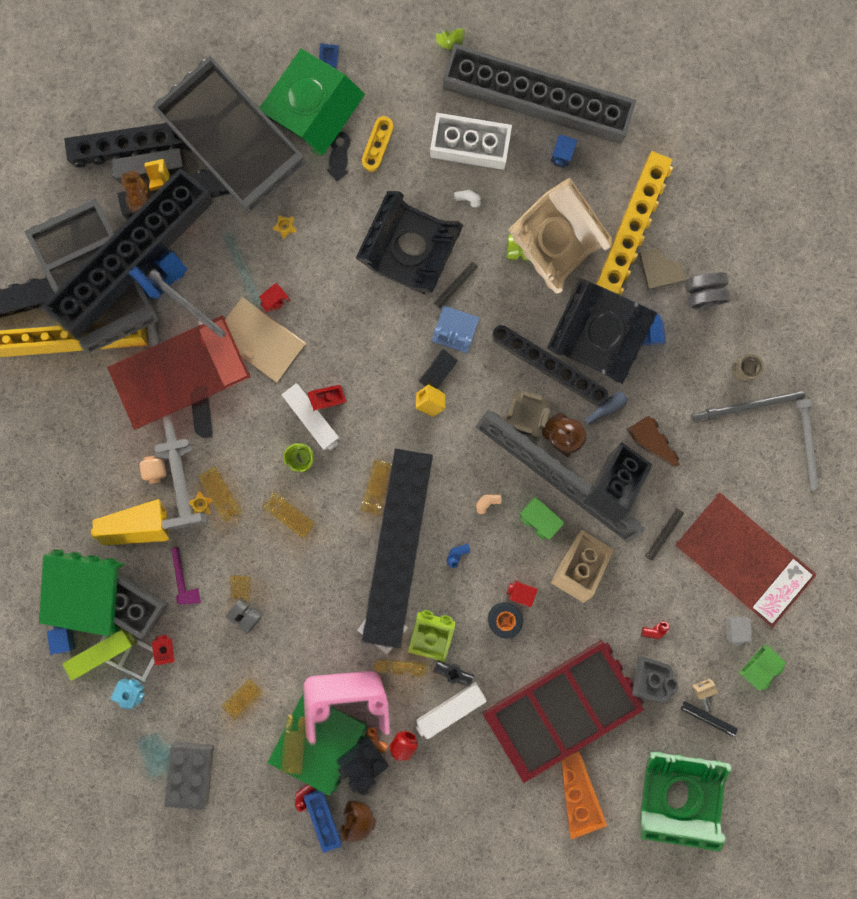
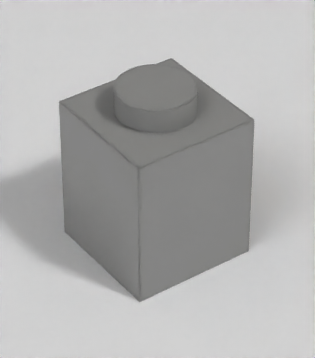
(738, 630)

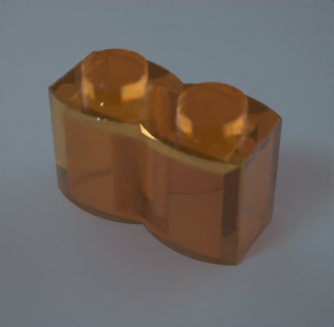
(136, 190)

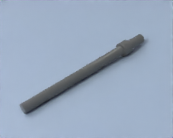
(712, 413)

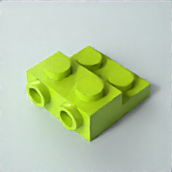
(431, 635)

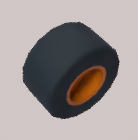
(505, 626)

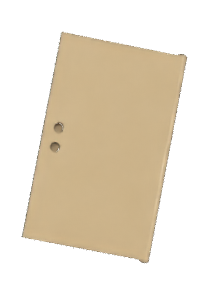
(263, 339)

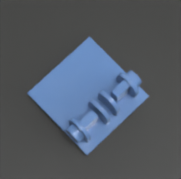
(455, 329)

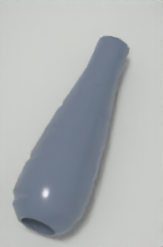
(611, 405)

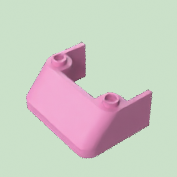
(344, 688)

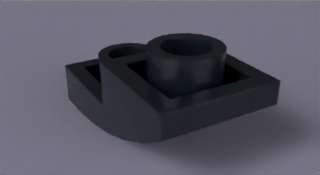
(438, 370)

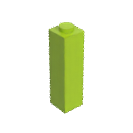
(99, 653)

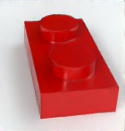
(326, 397)

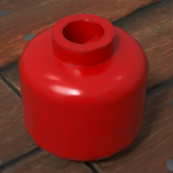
(403, 746)

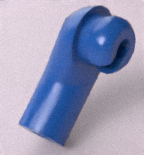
(455, 554)

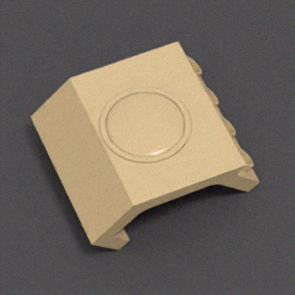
(559, 233)

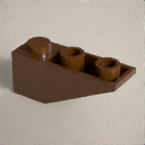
(650, 439)

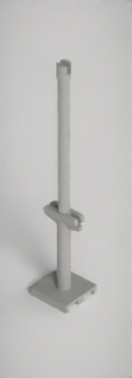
(173, 451)

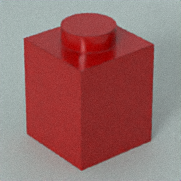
(521, 593)

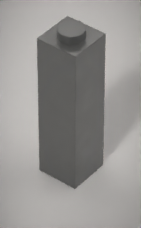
(173, 159)

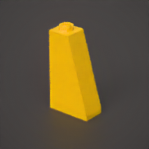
(132, 525)

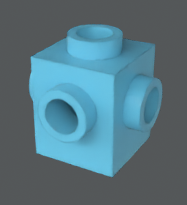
(128, 693)

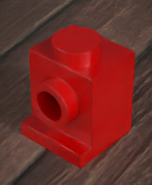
(273, 298)
(162, 658)

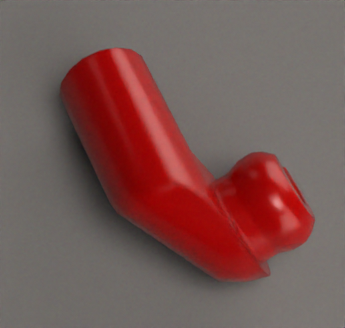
(657, 632)
(299, 798)

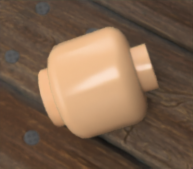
(152, 469)

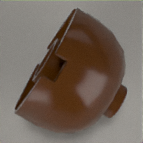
(359, 823)

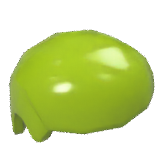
(448, 40)
(291, 457)

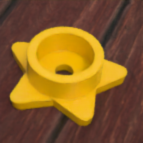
(285, 221)
(204, 500)

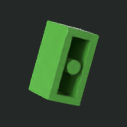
(541, 518)

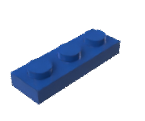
(322, 821)

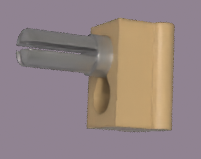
(704, 690)

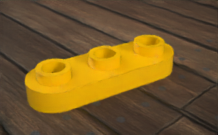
(377, 136)

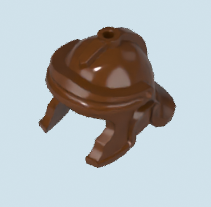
(556, 432)

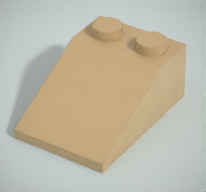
(582, 567)

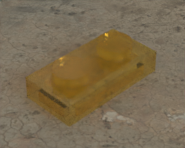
(241, 699)

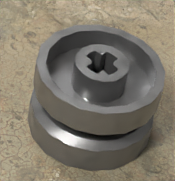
(707, 290)

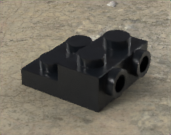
(362, 765)

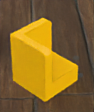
(157, 173)
(430, 401)

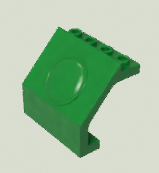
(312, 101)
(699, 819)

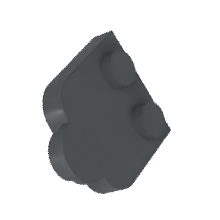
(654, 680)

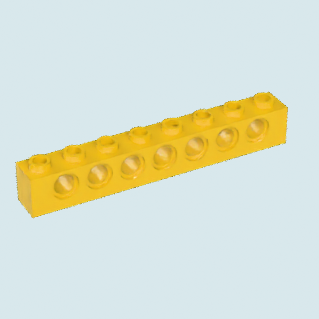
(655, 164)

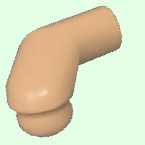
(485, 501)

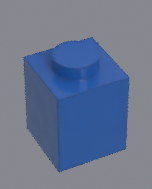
(563, 151)
(60, 640)

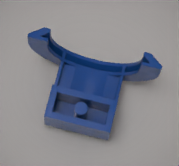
(170, 269)

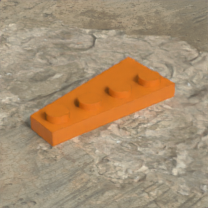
(581, 801)

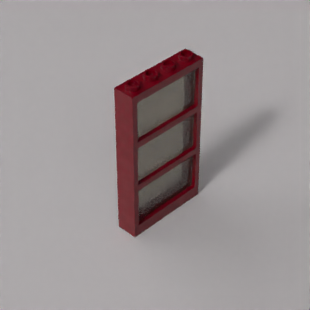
(563, 710)

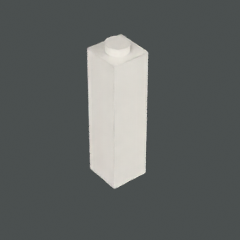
(311, 419)
(450, 711)

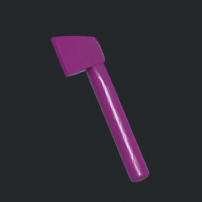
(183, 596)

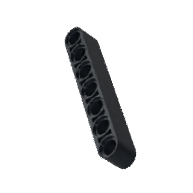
(559, 366)

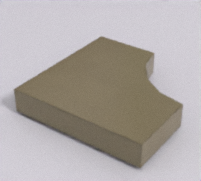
(659, 270)

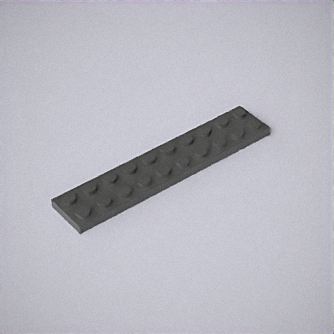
(551, 471)

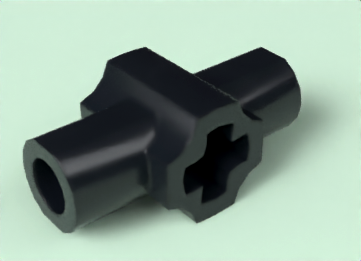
(463, 676)

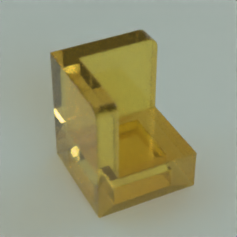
(240, 586)

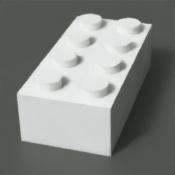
(470, 141)

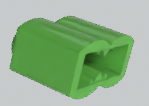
(763, 668)

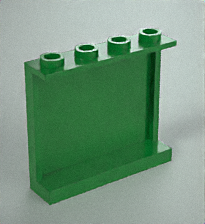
(79, 592)
(332, 740)

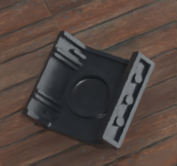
(385, 257)
(602, 330)

